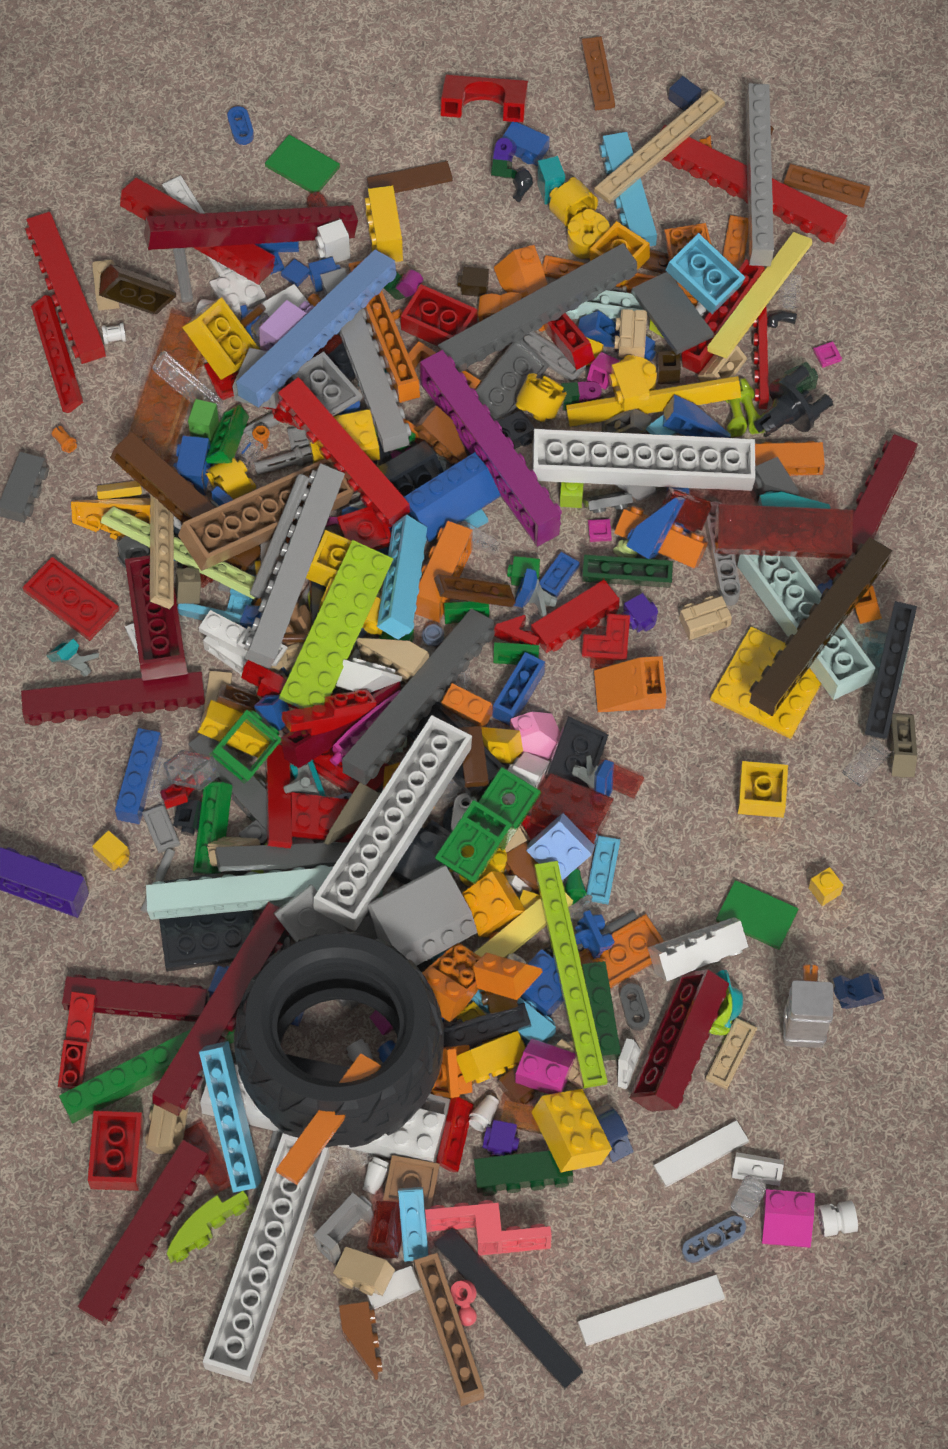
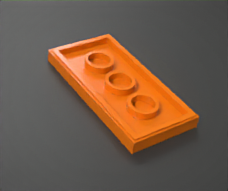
(629, 950)

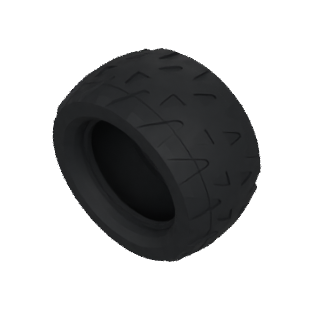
(339, 969)

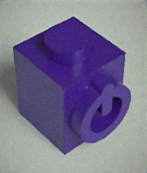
(642, 613)
(501, 1138)

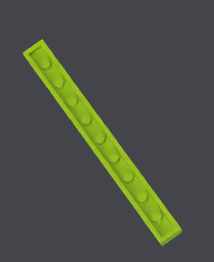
(570, 975)

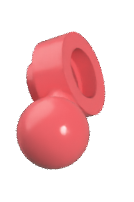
(466, 1313)

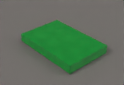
(302, 164)
(759, 913)

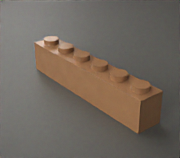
(449, 1329)

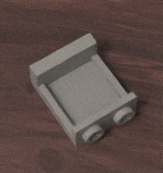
(339, 1225)

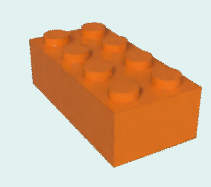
(445, 559)

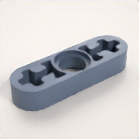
(701, 1253)

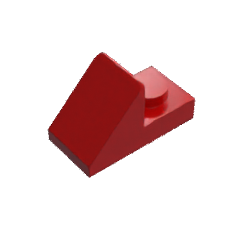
(512, 632)

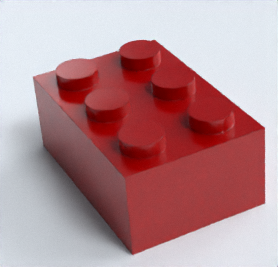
(436, 316)
(116, 1150)

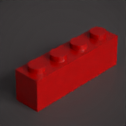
(575, 616)

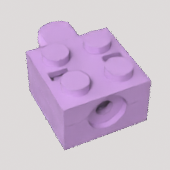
(281, 323)

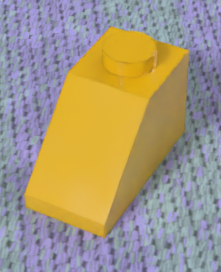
(502, 743)

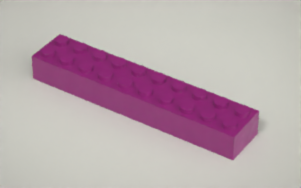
(484, 436)

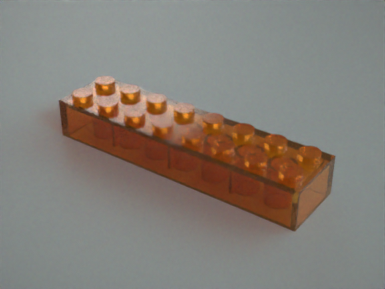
(162, 406)

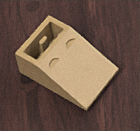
(394, 654)

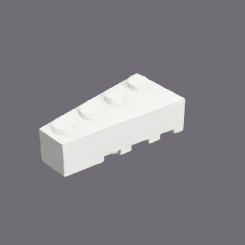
(697, 949)

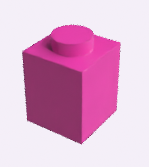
(600, 370)

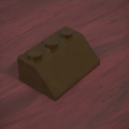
(135, 289)

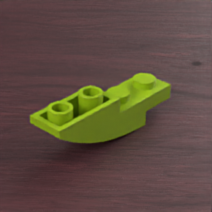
(196, 1230)

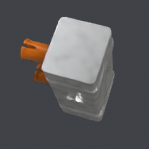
(808, 1011)

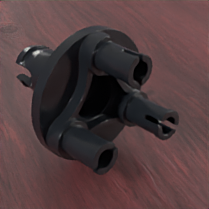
(790, 405)

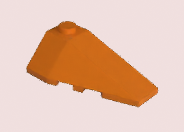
(521, 272)

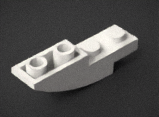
(231, 635)

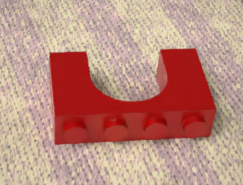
(464, 89)

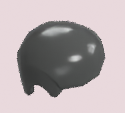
(129, 547)

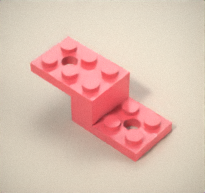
(487, 1225)

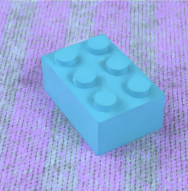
(705, 273)

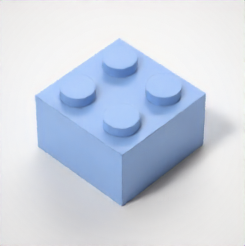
(561, 843)

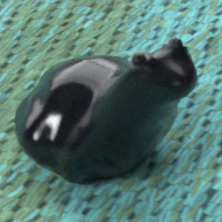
(522, 181)

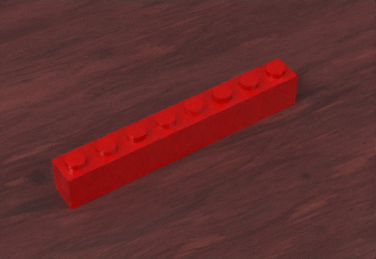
(243, 259)
(66, 288)
(343, 452)

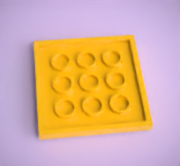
(747, 667)

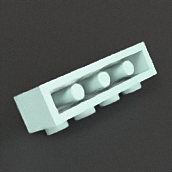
(608, 303)

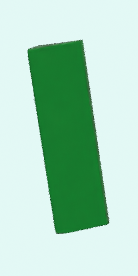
(228, 436)
(212, 823)

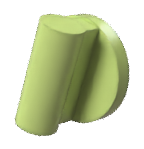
(622, 550)

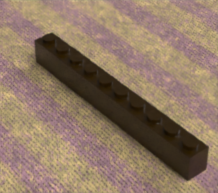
(820, 626)

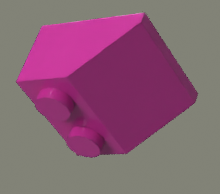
(544, 1067)
(788, 1218)

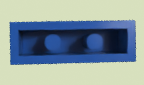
(518, 688)

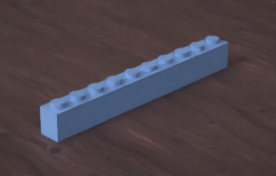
(316, 328)

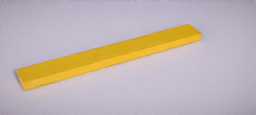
(696, 393)

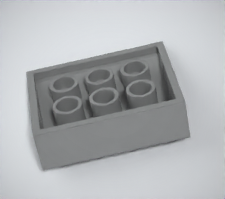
(423, 916)

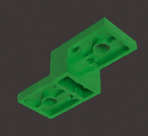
(488, 825)

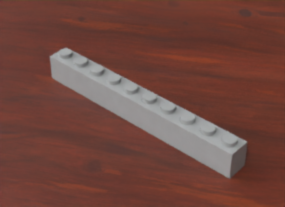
(759, 175)
(370, 374)
(294, 566)

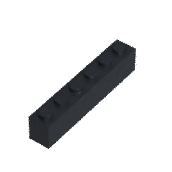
(890, 670)

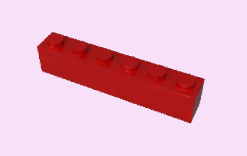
(698, 356)

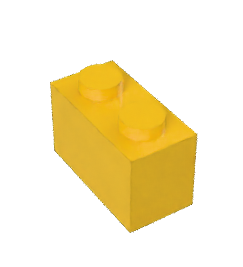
(629, 385)

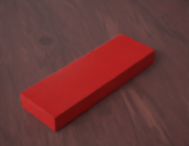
(454, 1134)

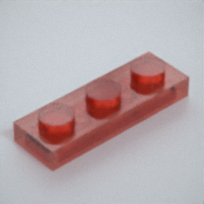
(217, 1174)

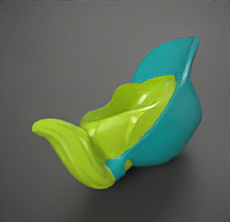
(730, 1007)

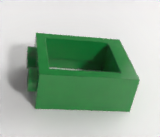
(234, 765)

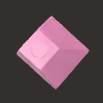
(537, 732)

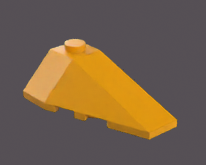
(90, 512)

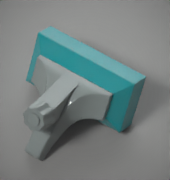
(67, 653)
(305, 780)

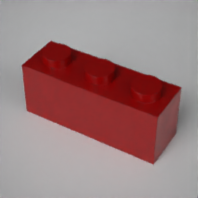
(570, 341)

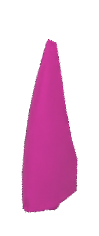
(350, 738)

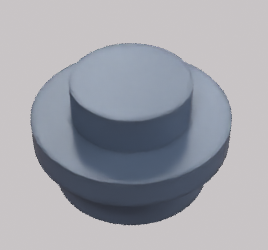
(433, 635)

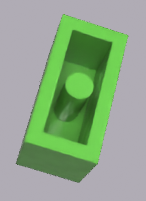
(203, 420)

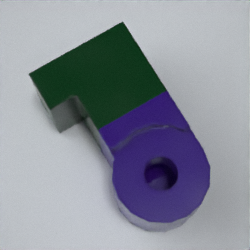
(503, 158)

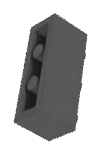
(23, 487)

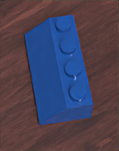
(453, 495)

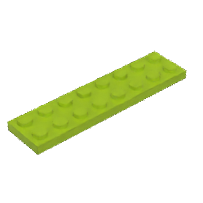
(336, 626)

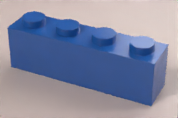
(137, 776)

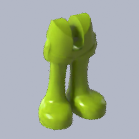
(738, 424)

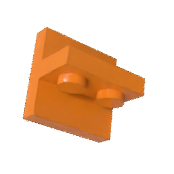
(450, 1079)

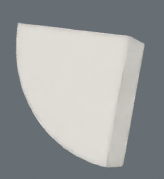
(517, 883)

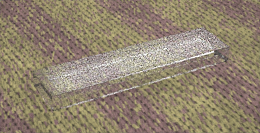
(186, 382)

